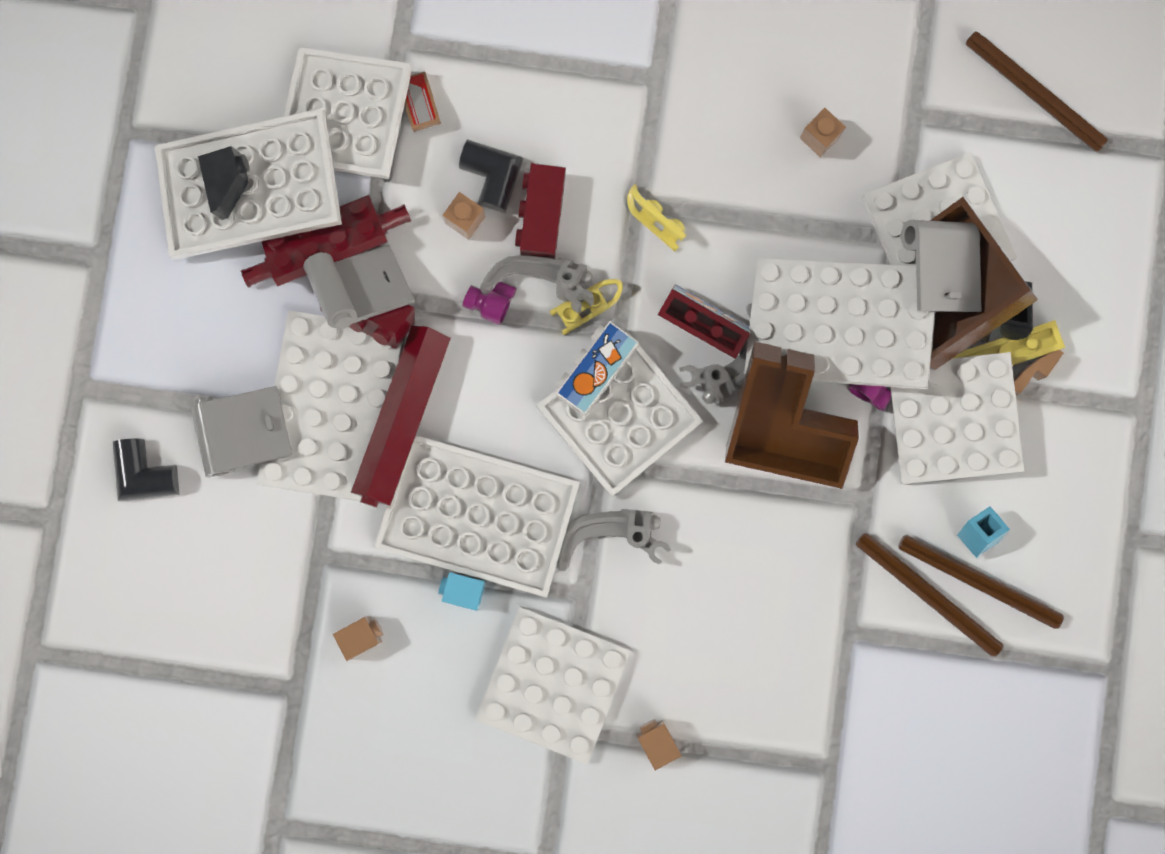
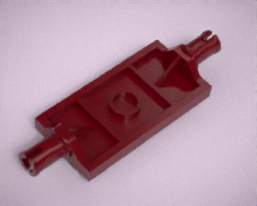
(360, 231)

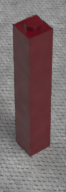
(400, 416)

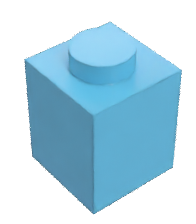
(983, 532)
(462, 590)

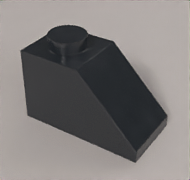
(224, 179)

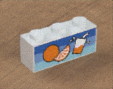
(595, 368)

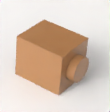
(822, 132)
(464, 215)
(358, 637)
(658, 744)

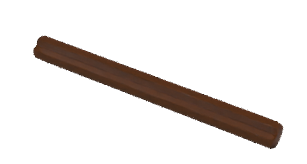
(1036, 91)
(981, 582)
(929, 594)

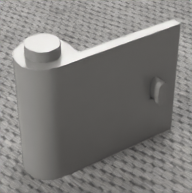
(945, 264)
(357, 285)
(236, 430)

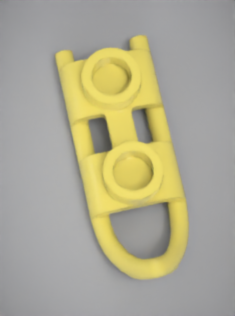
(652, 212)
(573, 320)

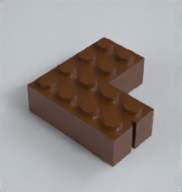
(1002, 294)
(776, 431)

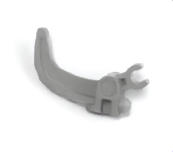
(566, 274)
(717, 380)
(627, 523)

